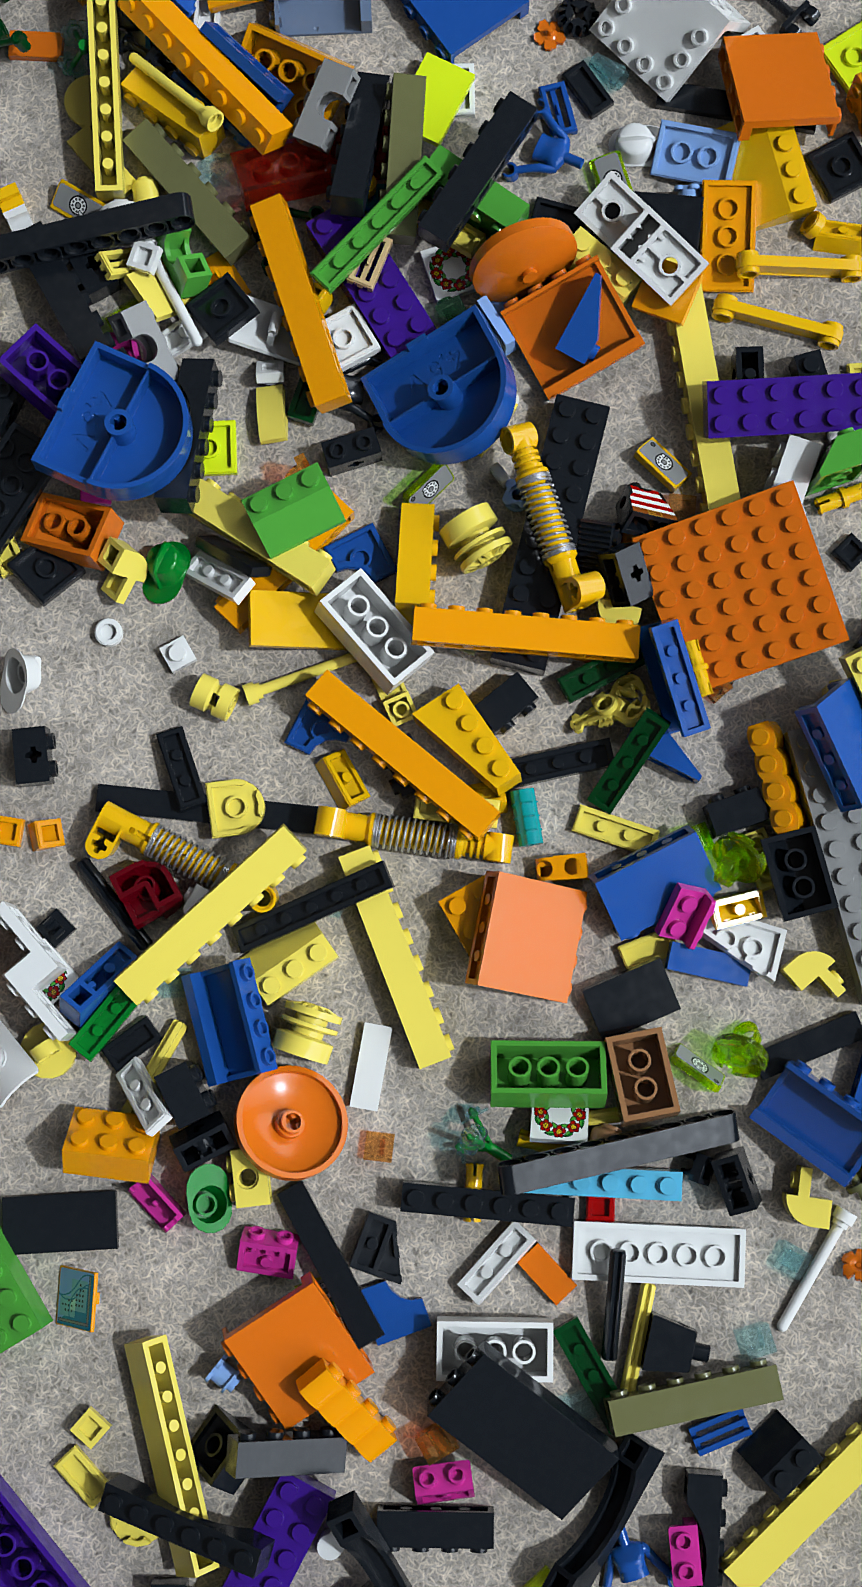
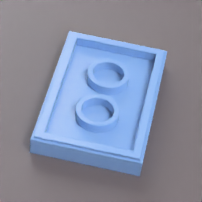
(694, 153)

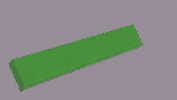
(377, 224)

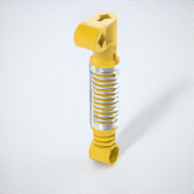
(574, 589)
(414, 835)
(156, 841)

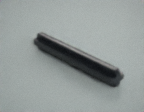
(113, 903)
(613, 1304)

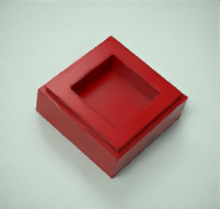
(600, 1209)

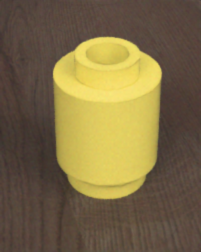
(145, 188)

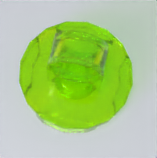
(737, 860)
(740, 1052)

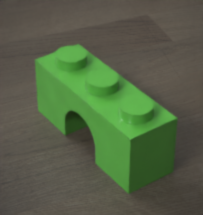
(187, 270)

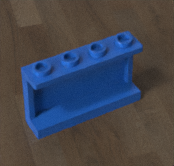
(252, 69)
(673, 677)
(835, 738)
(643, 881)
(229, 1022)
(814, 1121)

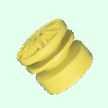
(473, 534)
(307, 1031)

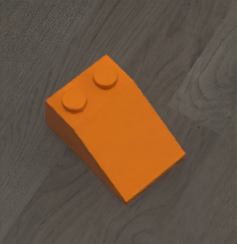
(71, 529)

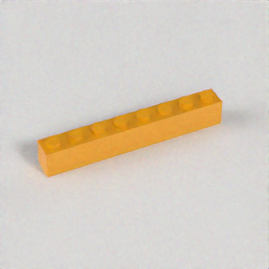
(210, 72)
(300, 304)
(525, 634)
(402, 755)

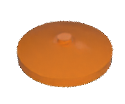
(522, 258)
(291, 1123)

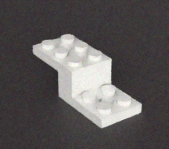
(641, 238)
(35, 973)

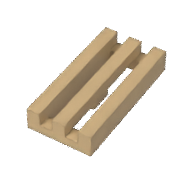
(370, 285)

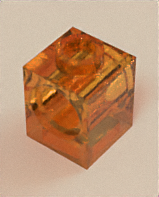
(436, 1443)

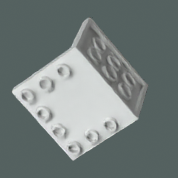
(665, 37)

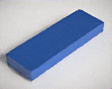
(706, 964)

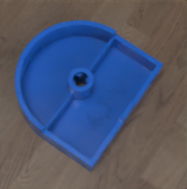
(446, 391)
(84, 437)

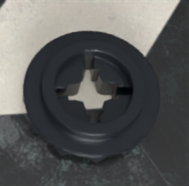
(576, 27)

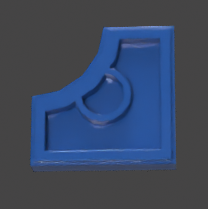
(362, 550)
(311, 731)
(395, 1313)

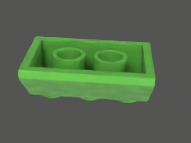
(839, 462)
(293, 510)

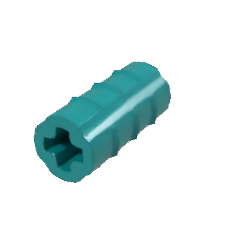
(526, 817)

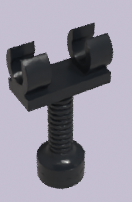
(808, 13)
(154, 56)

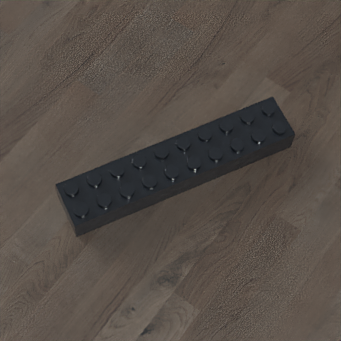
(571, 458)

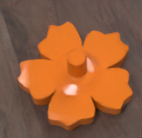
(549, 35)
(852, 1265)

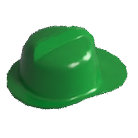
(166, 571)
(208, 1198)

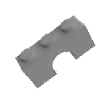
(331, 83)
(140, 325)

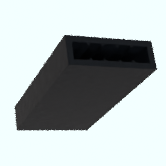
(522, 1429)

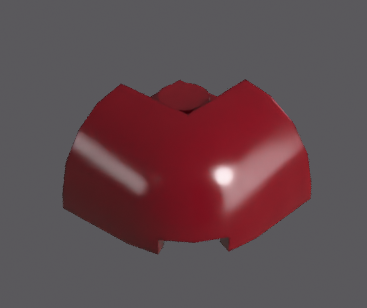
(147, 892)

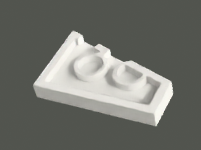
(751, 944)

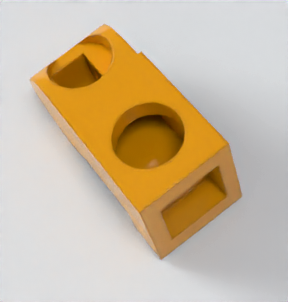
(562, 868)

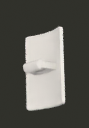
(266, 333)
(15, 1065)

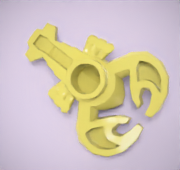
(612, 707)

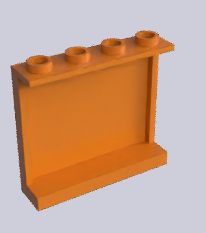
(777, 82)
(544, 315)
(526, 936)
(287, 1342)

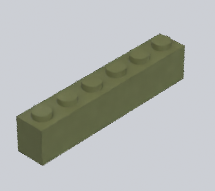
(403, 142)
(174, 175)
(693, 1397)

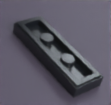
(233, 556)
(181, 769)

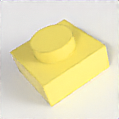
(90, 1427)

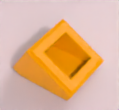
(46, 834)

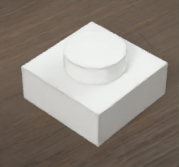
(144, 257)
(270, 372)
(178, 654)

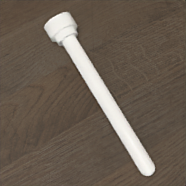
(176, 301)
(841, 1220)

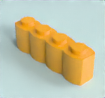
(775, 770)
(346, 1409)

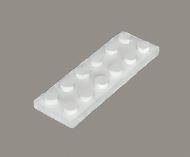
(661, 1253)

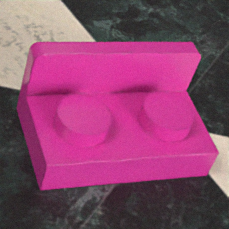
(686, 914)
(268, 1252)
(443, 1482)
(685, 1553)

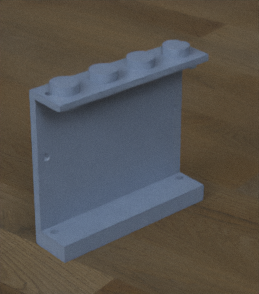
(321, 17)

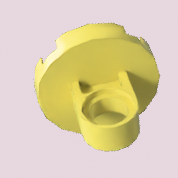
(49, 1055)

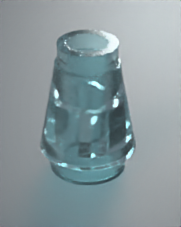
(609, 71)

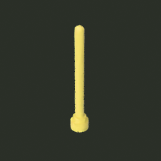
(209, 116)
(255, 692)

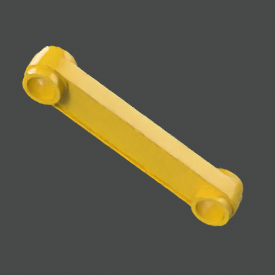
(751, 264)
(728, 307)

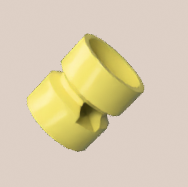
(206, 692)

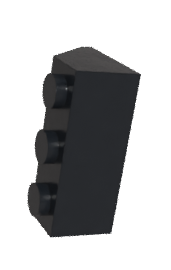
(799, 873)

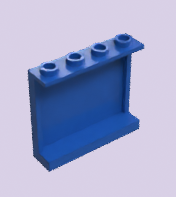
(460, 23)

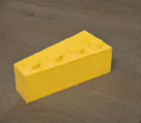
(172, 114)
(415, 557)
(464, 733)

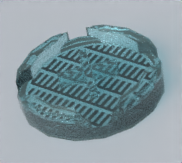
(220, 173)

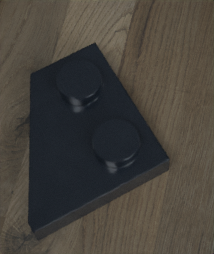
(377, 1248)

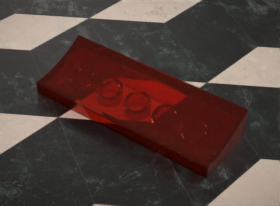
(289, 170)

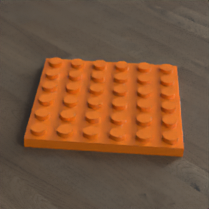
(745, 584)

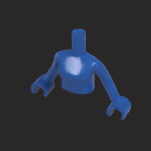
(549, 151)
(630, 1561)

